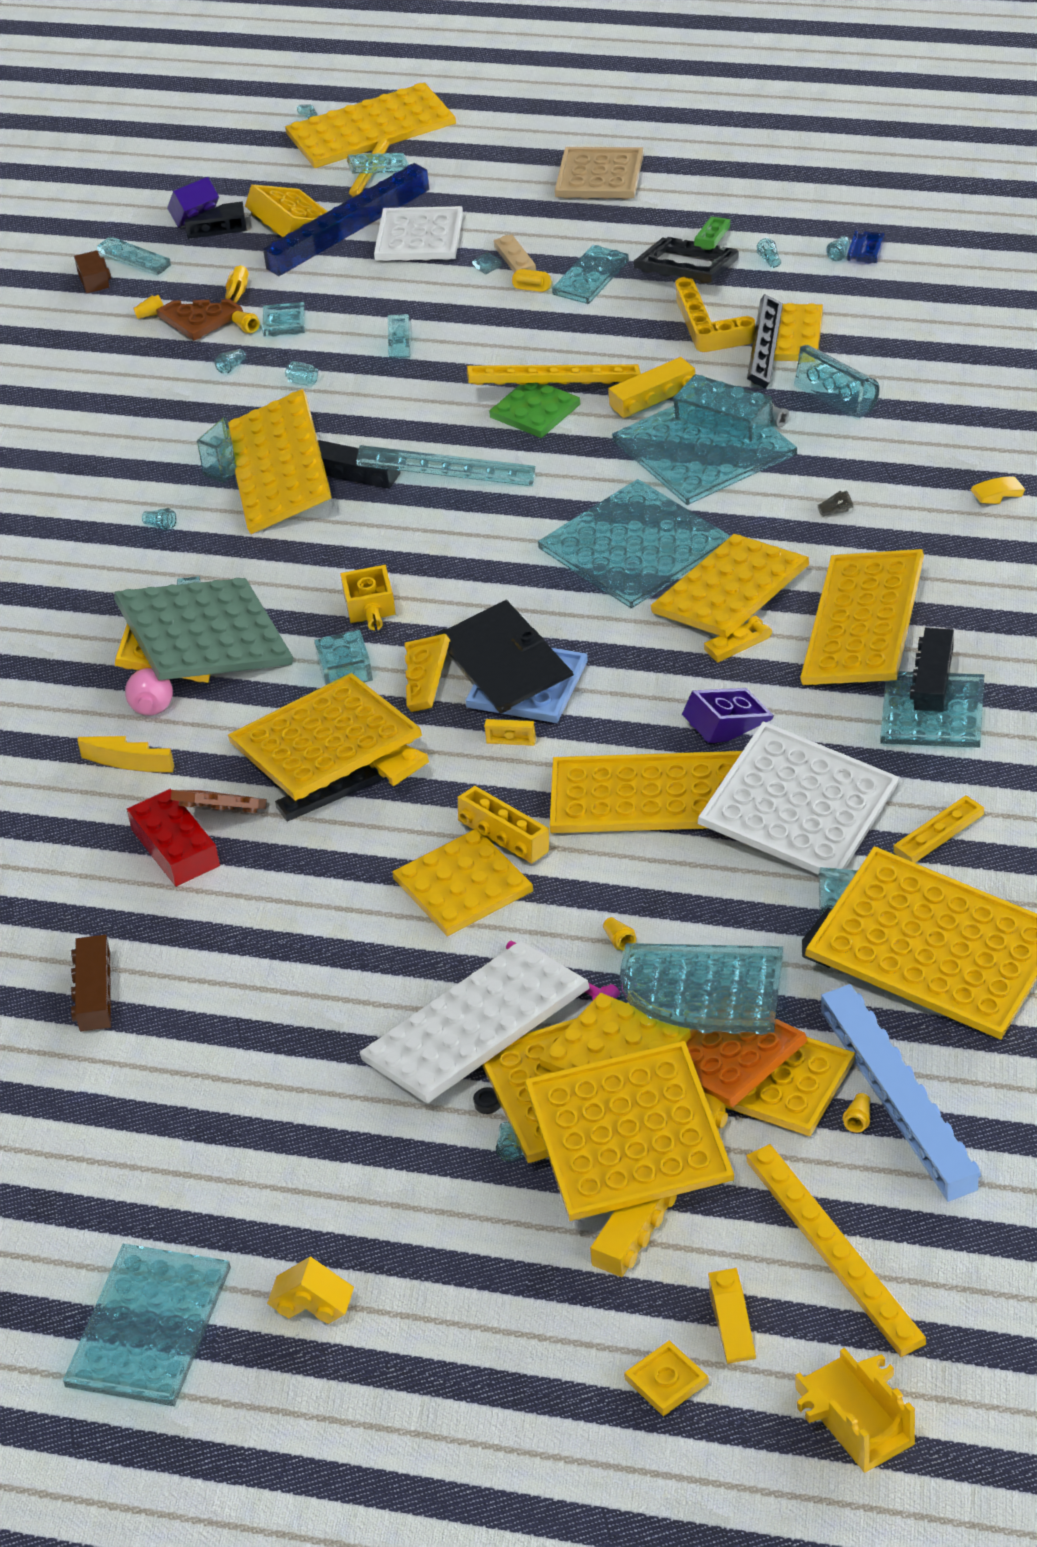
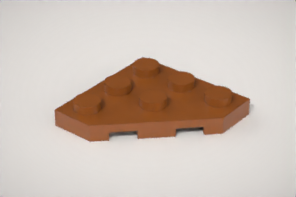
(198, 318)
(217, 800)

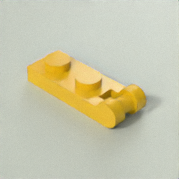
(740, 640)

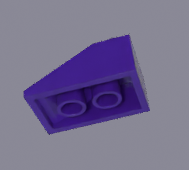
(724, 713)

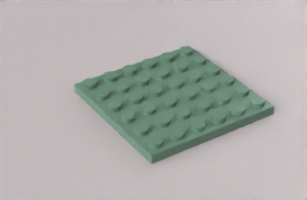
(202, 628)

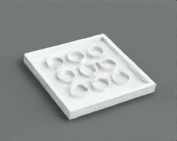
(418, 233)

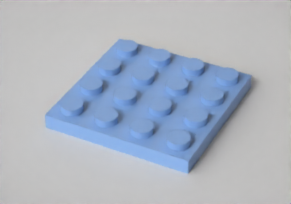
(545, 705)

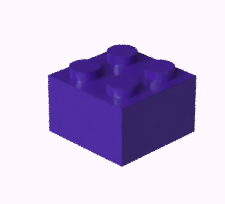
(192, 200)

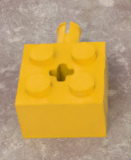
(368, 595)

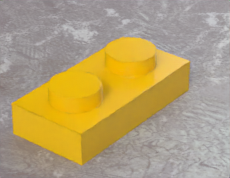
(510, 732)

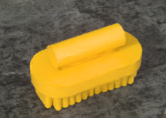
(531, 280)

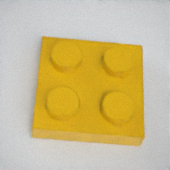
(666, 1378)

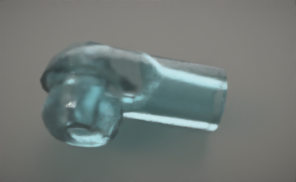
(307, 109)

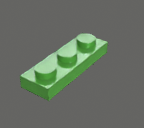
(712, 233)

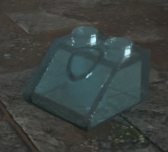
(217, 452)

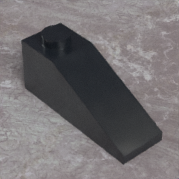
(217, 221)

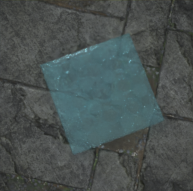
(954, 727)

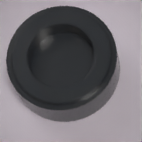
(486, 1101)

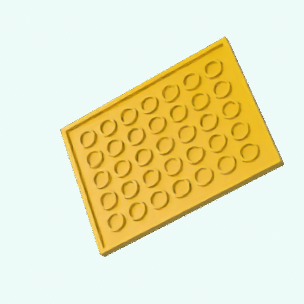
(932, 942)

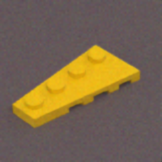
(424, 668)
(400, 763)

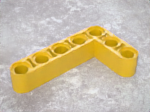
(710, 335)

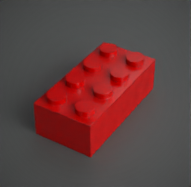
(173, 838)

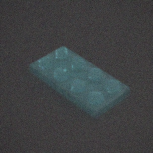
(590, 274)

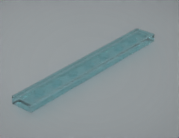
(446, 465)

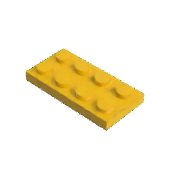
(798, 327)

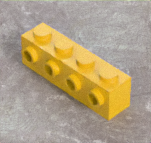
(650, 387)
(503, 824)

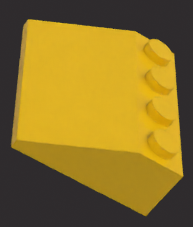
(282, 207)

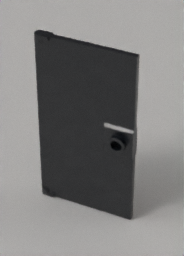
(504, 656)

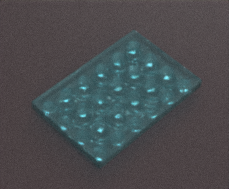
(147, 1324)

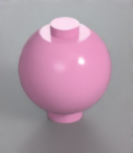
(147, 693)

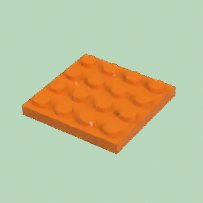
(737, 1063)

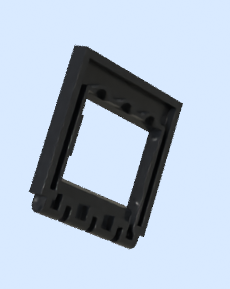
(649, 263)

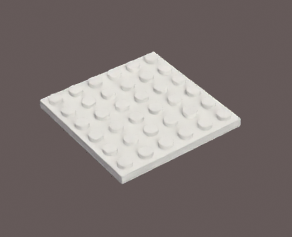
(798, 800)

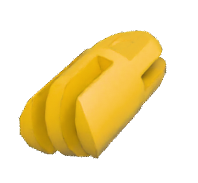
(236, 283)

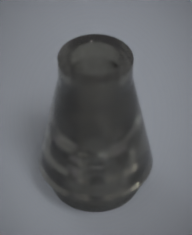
(837, 503)

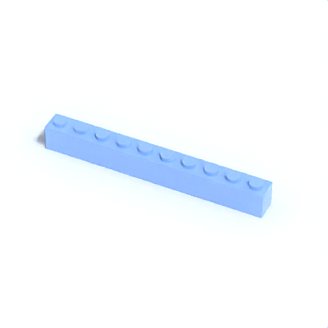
(900, 1093)

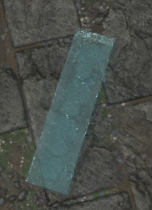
(134, 255)

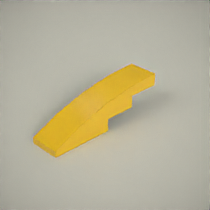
(121, 754)

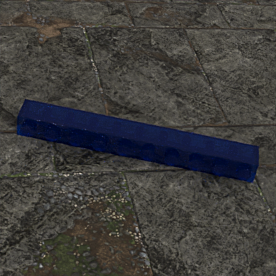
(345, 219)

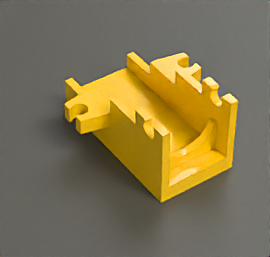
(859, 1408)

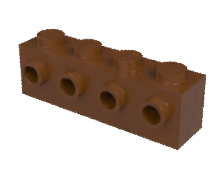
(91, 982)

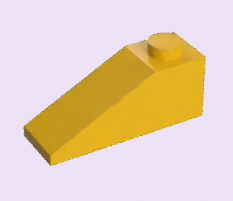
(731, 1315)

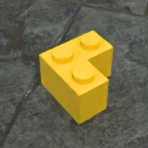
(311, 1288)

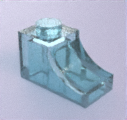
(399, 336)

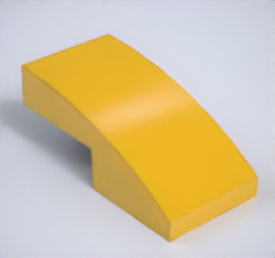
(994, 489)

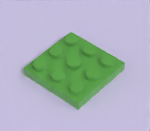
(535, 408)

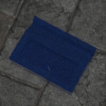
(866, 247)

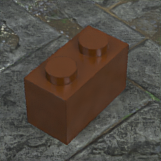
(92, 271)

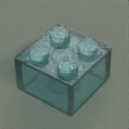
(343, 655)

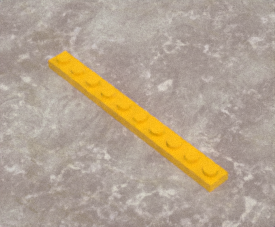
(836, 1251)

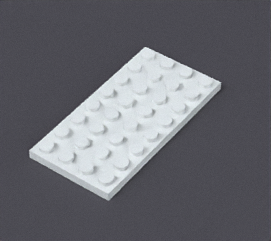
(474, 1021)

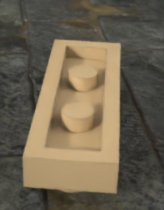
(513, 253)

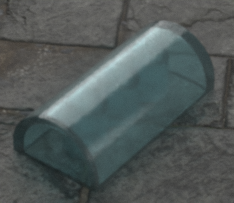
(835, 382)

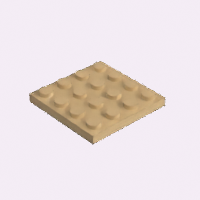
(599, 172)

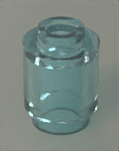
(301, 373)

